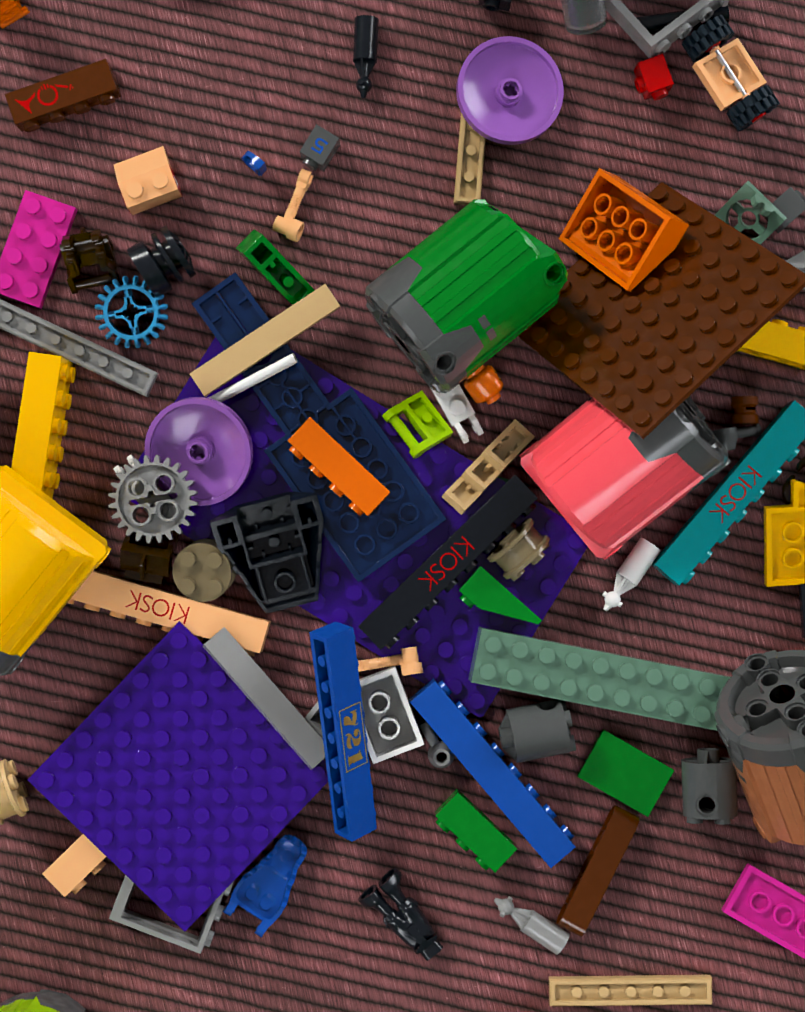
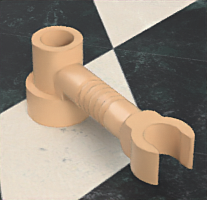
(288, 224)
(407, 660)

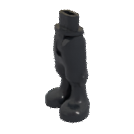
(408, 921)

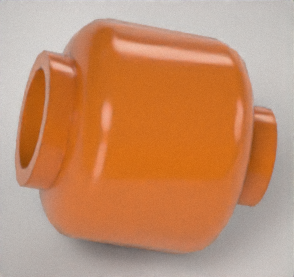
(484, 385)

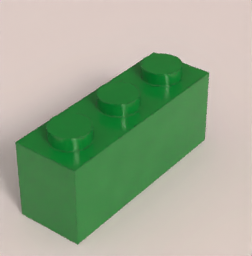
(475, 831)

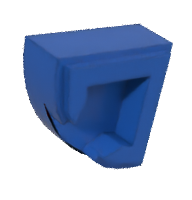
(254, 163)

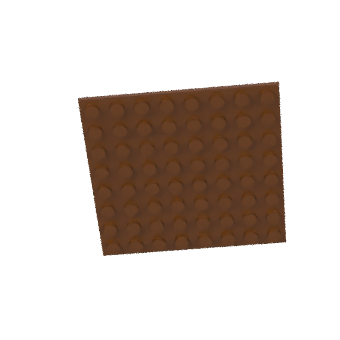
(678, 326)

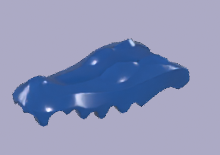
(267, 885)

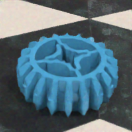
(109, 315)

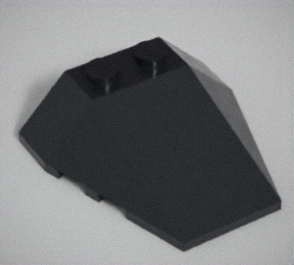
(275, 547)

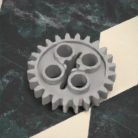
(149, 475)

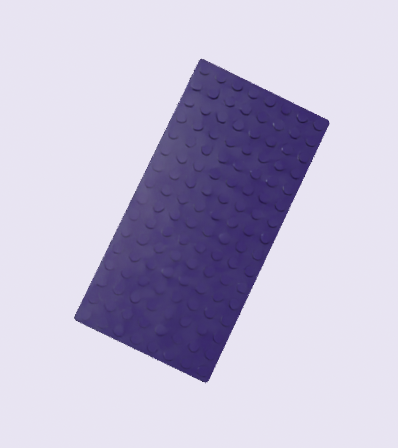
(450, 628)

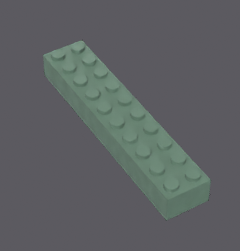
(596, 678)

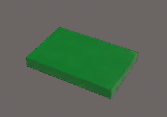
(625, 772)

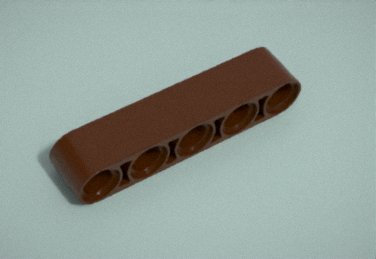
(597, 870)

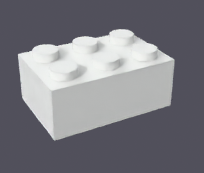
(388, 716)

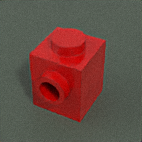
(653, 78)

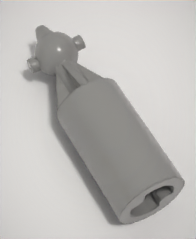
(535, 925)

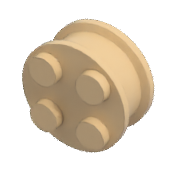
(11, 792)

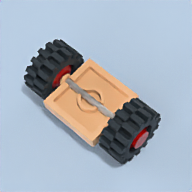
(729, 73)

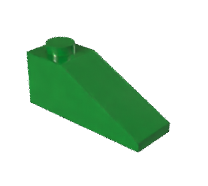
(274, 267)
(490, 595)

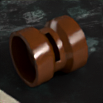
(744, 410)

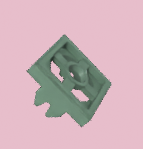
(760, 205)

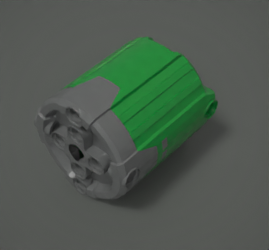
(465, 293)

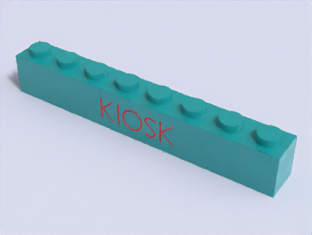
(733, 495)

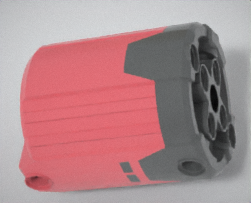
(615, 481)

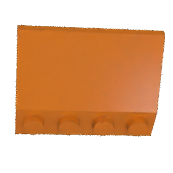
(621, 230)

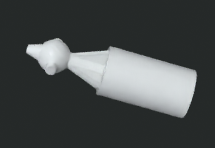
(631, 571)

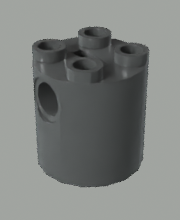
(537, 731)
(713, 778)

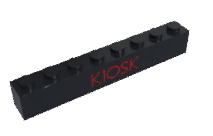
(447, 562)

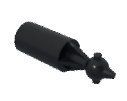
(365, 50)

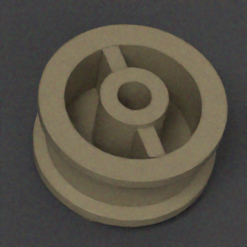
(519, 549)
(202, 571)

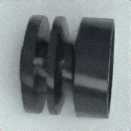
(161, 261)

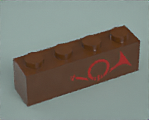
(63, 96)

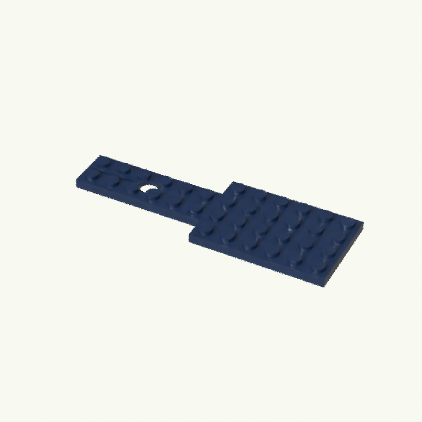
(291, 399)

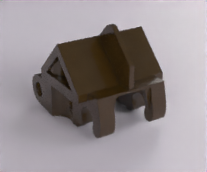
(88, 249)
(147, 562)

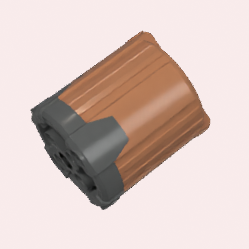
(768, 740)

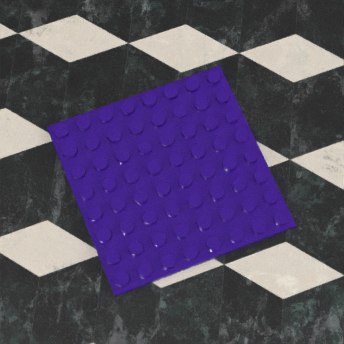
(178, 778)

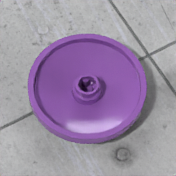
(509, 90)
(206, 442)

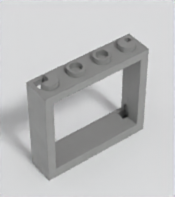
(664, 38)
(161, 930)

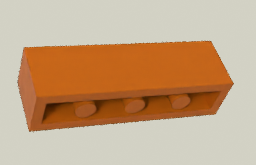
(338, 466)

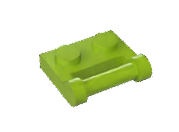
(423, 418)

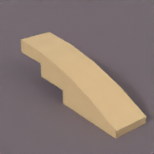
(488, 466)

